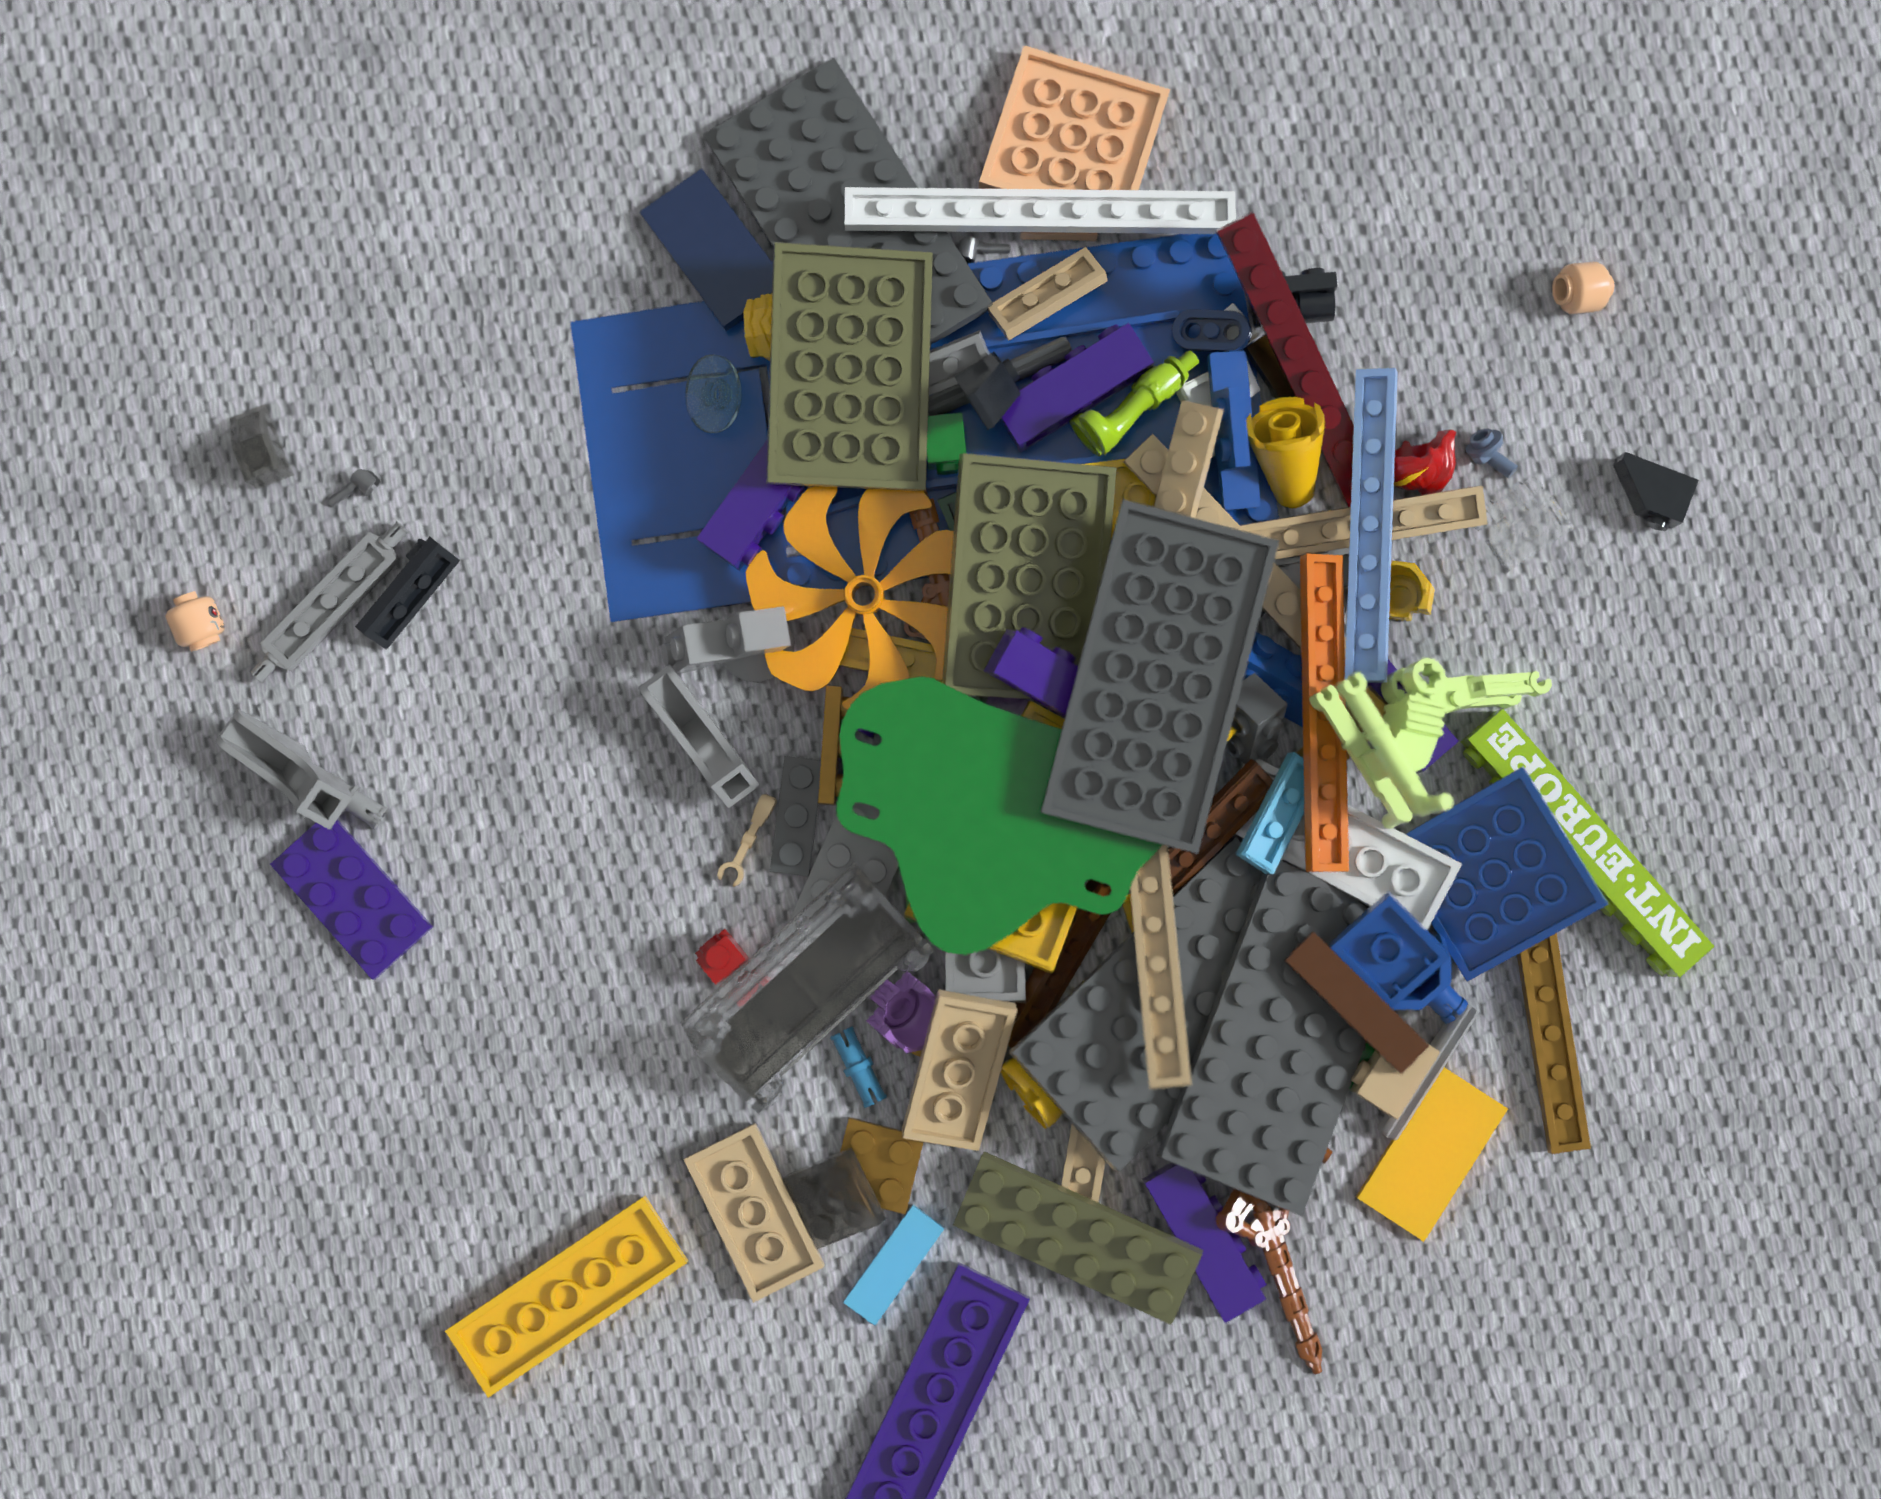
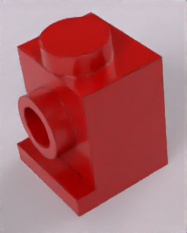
(720, 956)

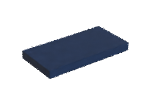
(711, 247)

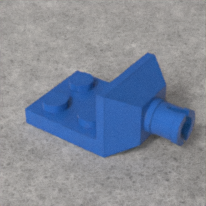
(1400, 959)

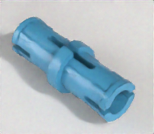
(858, 1067)

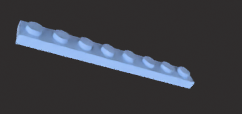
(1371, 524)

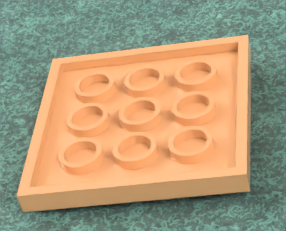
(1072, 127)

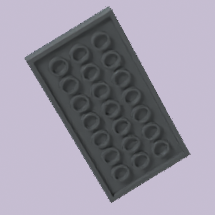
(792, 170)
(1159, 676)
(1093, 1042)
(1270, 1053)

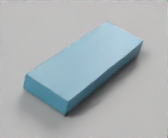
(1276, 817)
(893, 1265)

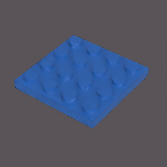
(1515, 874)

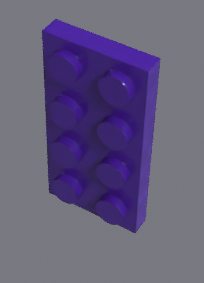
(352, 897)

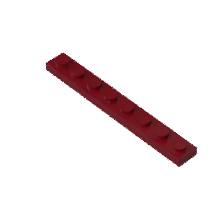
(1290, 340)

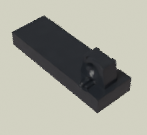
(408, 592)

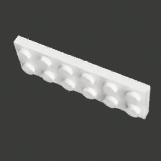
(1380, 863)

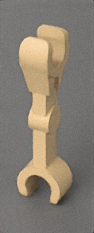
(760, 814)

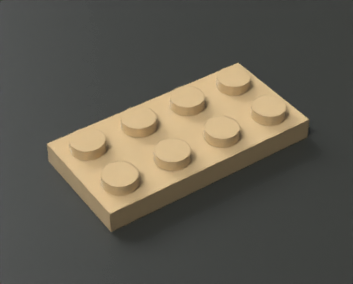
(958, 1070)
(754, 1212)

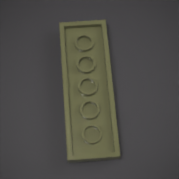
(1078, 1237)

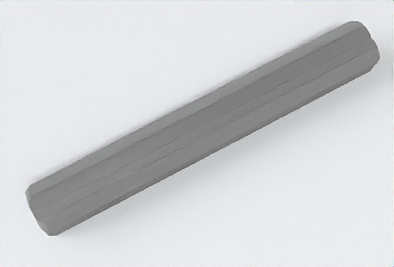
(1446, 1042)

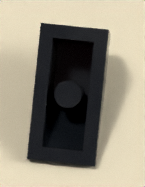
(990, 387)
(1655, 491)

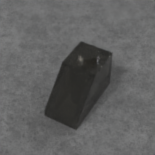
(258, 448)

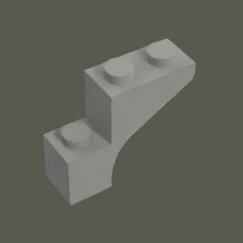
(725, 640)
(699, 736)
(287, 767)

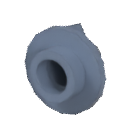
(1486, 450)

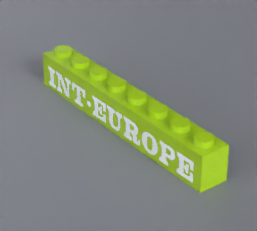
(1631, 891)

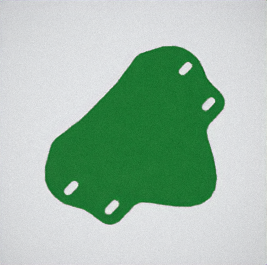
(964, 815)

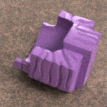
(903, 1012)

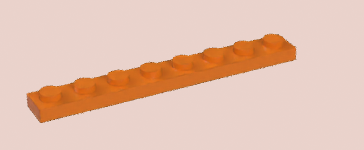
(1322, 751)

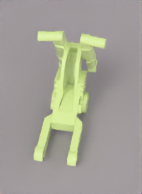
(1411, 726)

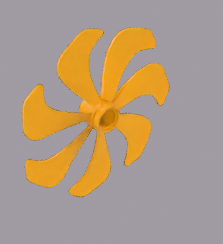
(808, 533)

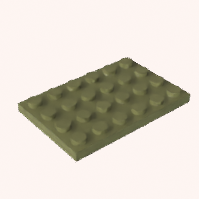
(849, 367)
(1023, 556)

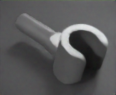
(970, 246)
(360, 479)

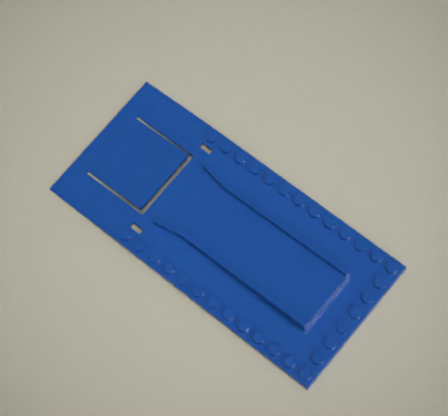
(669, 477)

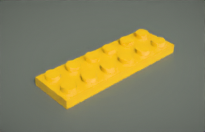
(566, 1296)

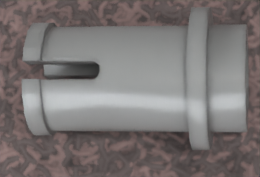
(361, 805)

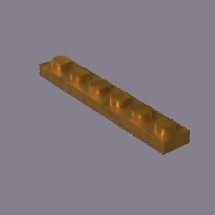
(1553, 1047)

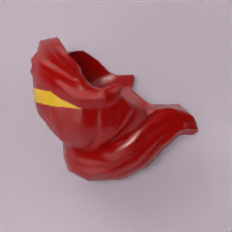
(1426, 465)

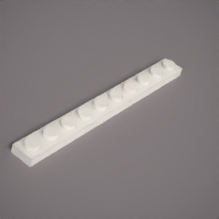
(1037, 210)

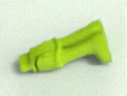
(1148, 392)

